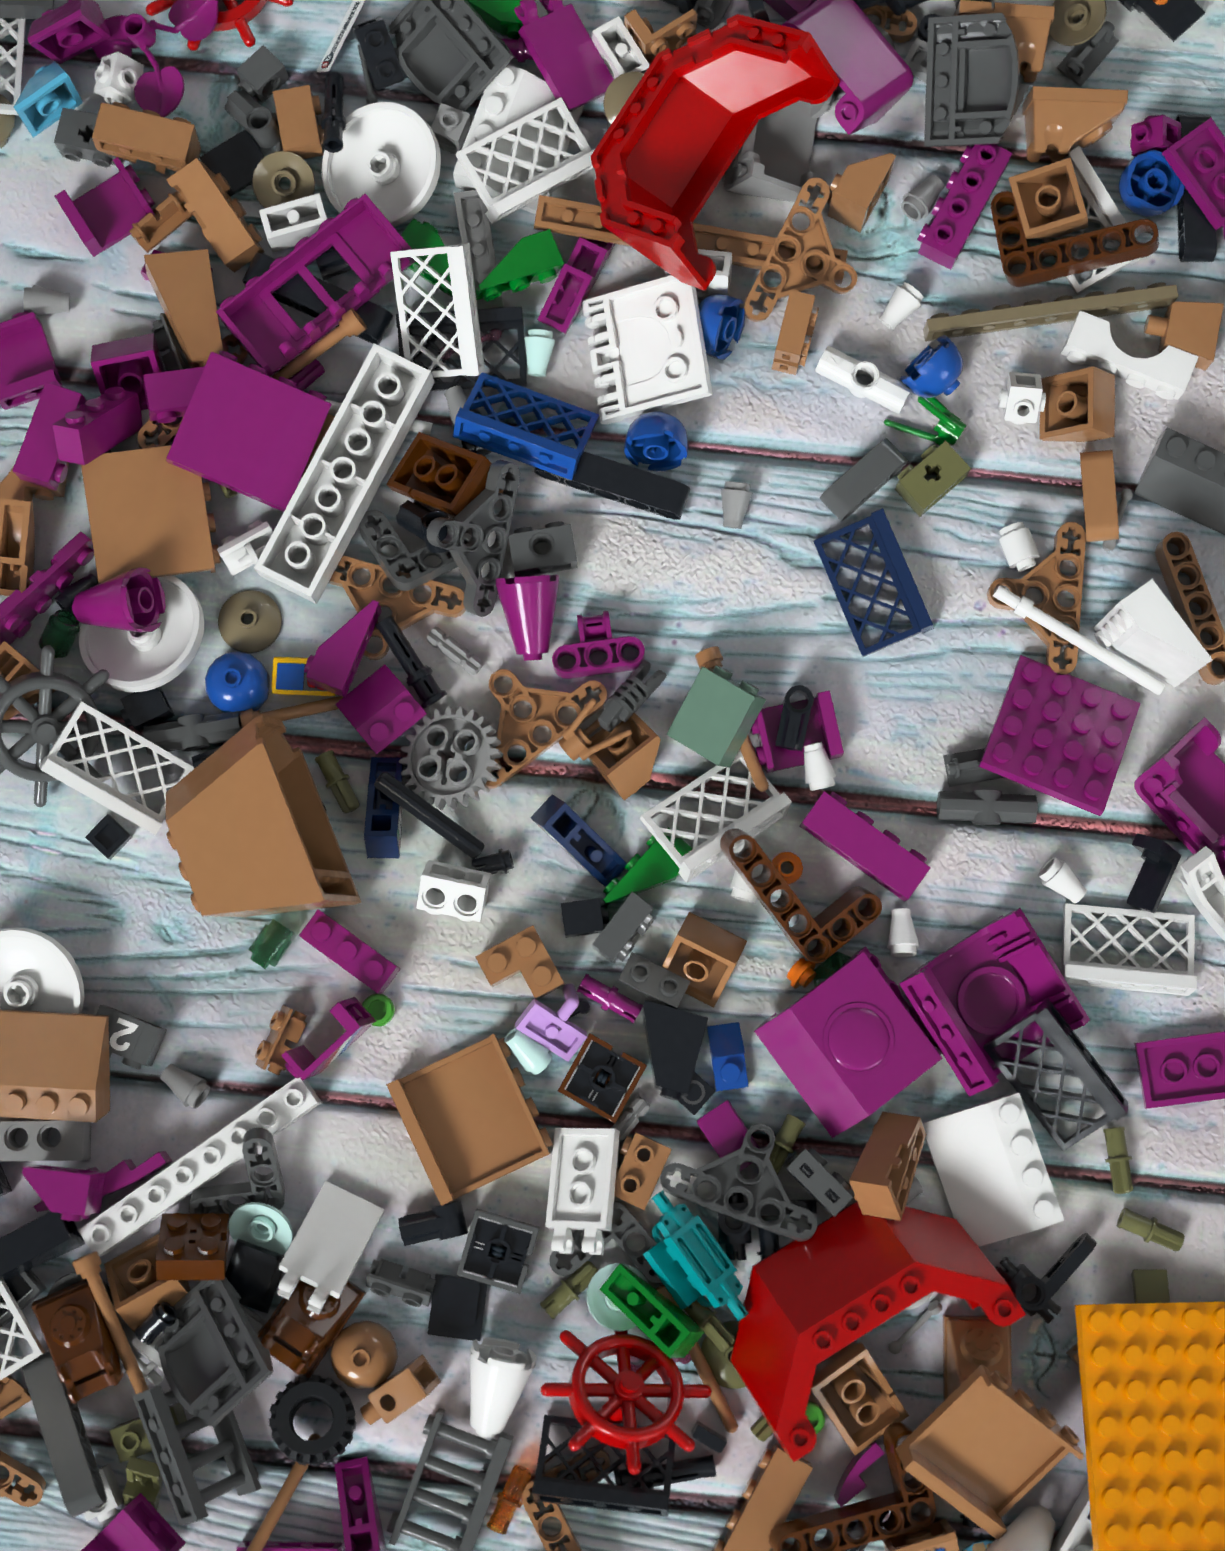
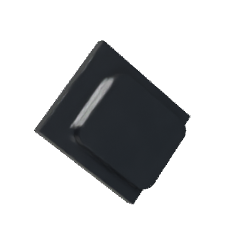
(235, 161)
(254, 1274)
(457, 1307)

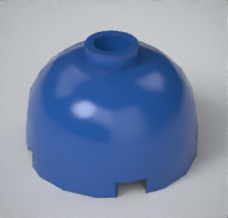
(1150, 185)
(721, 322)
(935, 370)
(657, 441)
(237, 682)

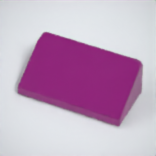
(725, 1130)

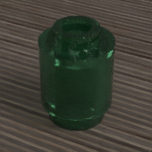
(60, 633)
(270, 944)

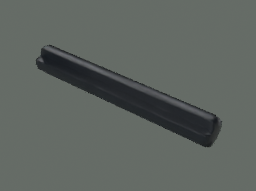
(429, 815)

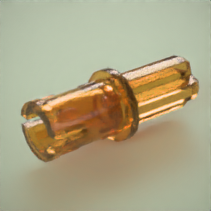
(509, 1499)

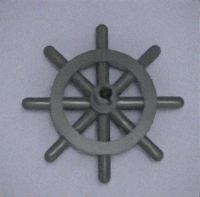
(45, 725)

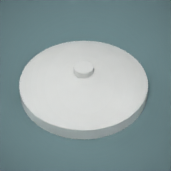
(386, 156)
(152, 658)
(38, 974)

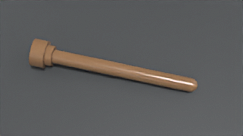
(349, 325)
(710, 658)
(293, 711)
(89, 1269)
(708, 1378)
(279, 1504)

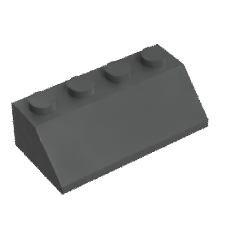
(1186, 479)

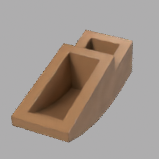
(16, 545)

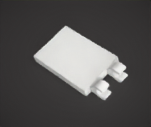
(582, 1187)
(328, 1244)

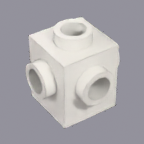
(117, 78)
(1022, 398)

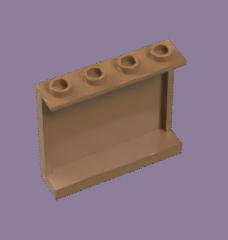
(148, 515)
(470, 1118)
(986, 1448)

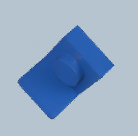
(727, 1056)

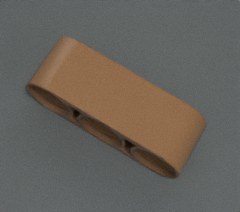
(1099, 496)

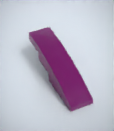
(574, 283)
(126, 1174)

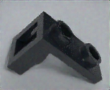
(378, 52)
(1155, 873)

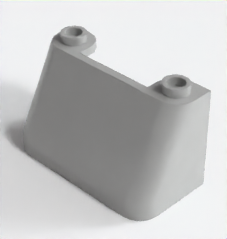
(778, 154)

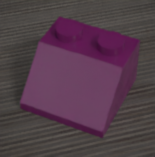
(68, 30)
(124, 363)
(380, 709)
(67, 1190)

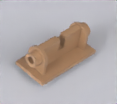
(167, 218)
(282, 1027)

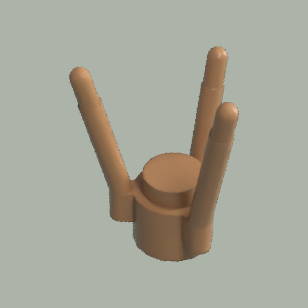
(577, 742)

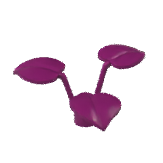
(163, 88)

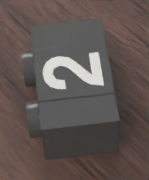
(132, 1037)

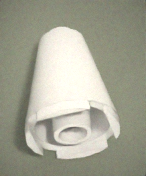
(496, 1383)
(1027, 1532)

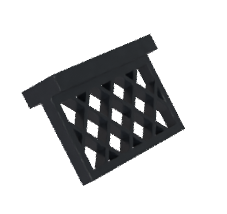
(500, 318)
(1083, 1067)
(597, 1494)

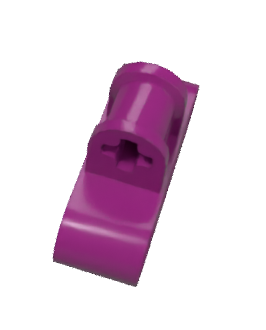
(597, 636)

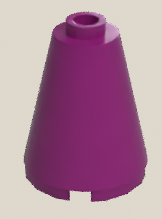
(123, 602)
(529, 612)

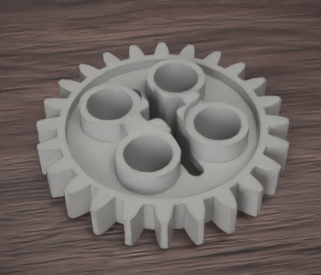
(477, 761)

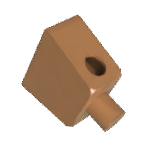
(1189, 328)
(400, 1391)

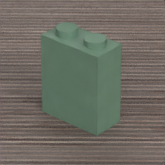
(716, 715)

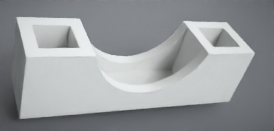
(1092, 344)

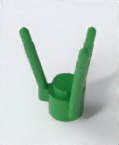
(948, 427)

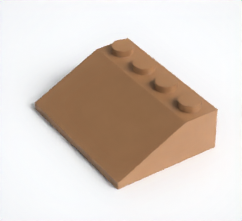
(54, 1066)

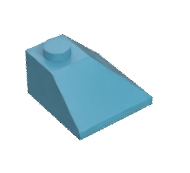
(45, 97)

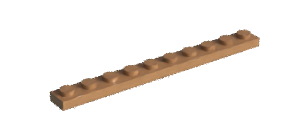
(747, 248)

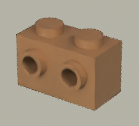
(298, 121)
(639, 1169)

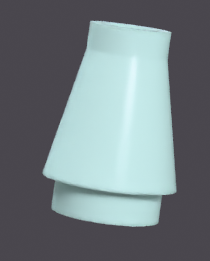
(538, 351)
(530, 1054)

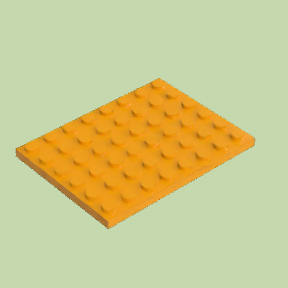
(1154, 1424)

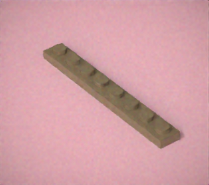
(1061, 310)

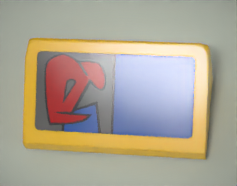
(290, 679)

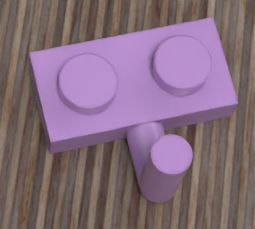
(552, 1028)

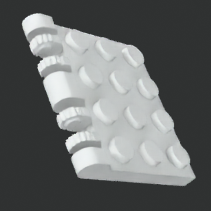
(651, 349)

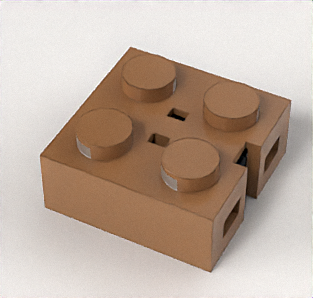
(796, 325)

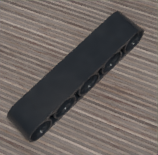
(1195, 233)
(301, 297)
(626, 485)

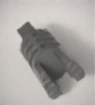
(630, 696)

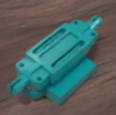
(692, 1260)

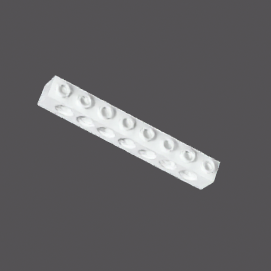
(196, 1168)

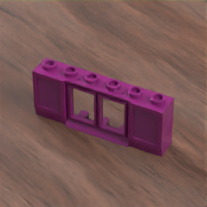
(266, 329)

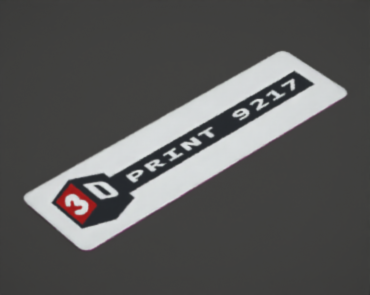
(340, 36)

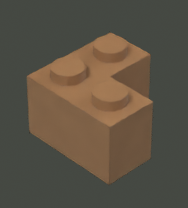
(522, 954)

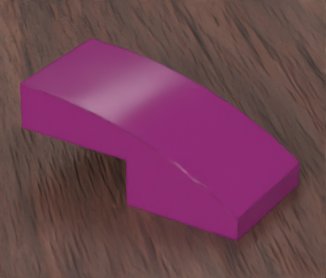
(850, 1481)

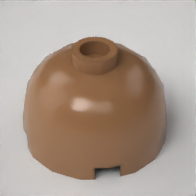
(364, 1355)

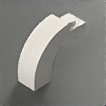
(1206, 887)

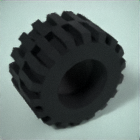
(292, 1399)

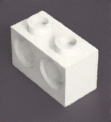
(454, 883)

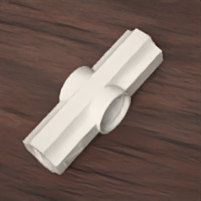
(882, 388)

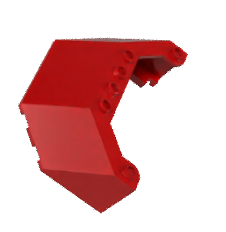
(689, 126)
(838, 1288)

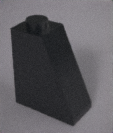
(673, 1047)
(37, 1243)

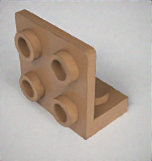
(670, 36)

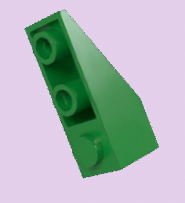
(529, 261)
(646, 871)

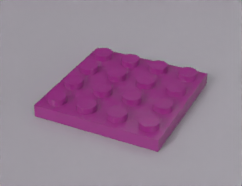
(1060, 735)

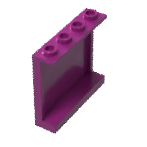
(248, 430)

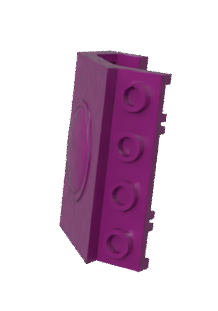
(985, 989)
(850, 1043)

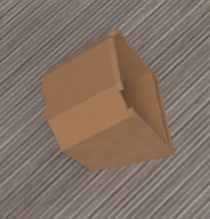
(256, 830)

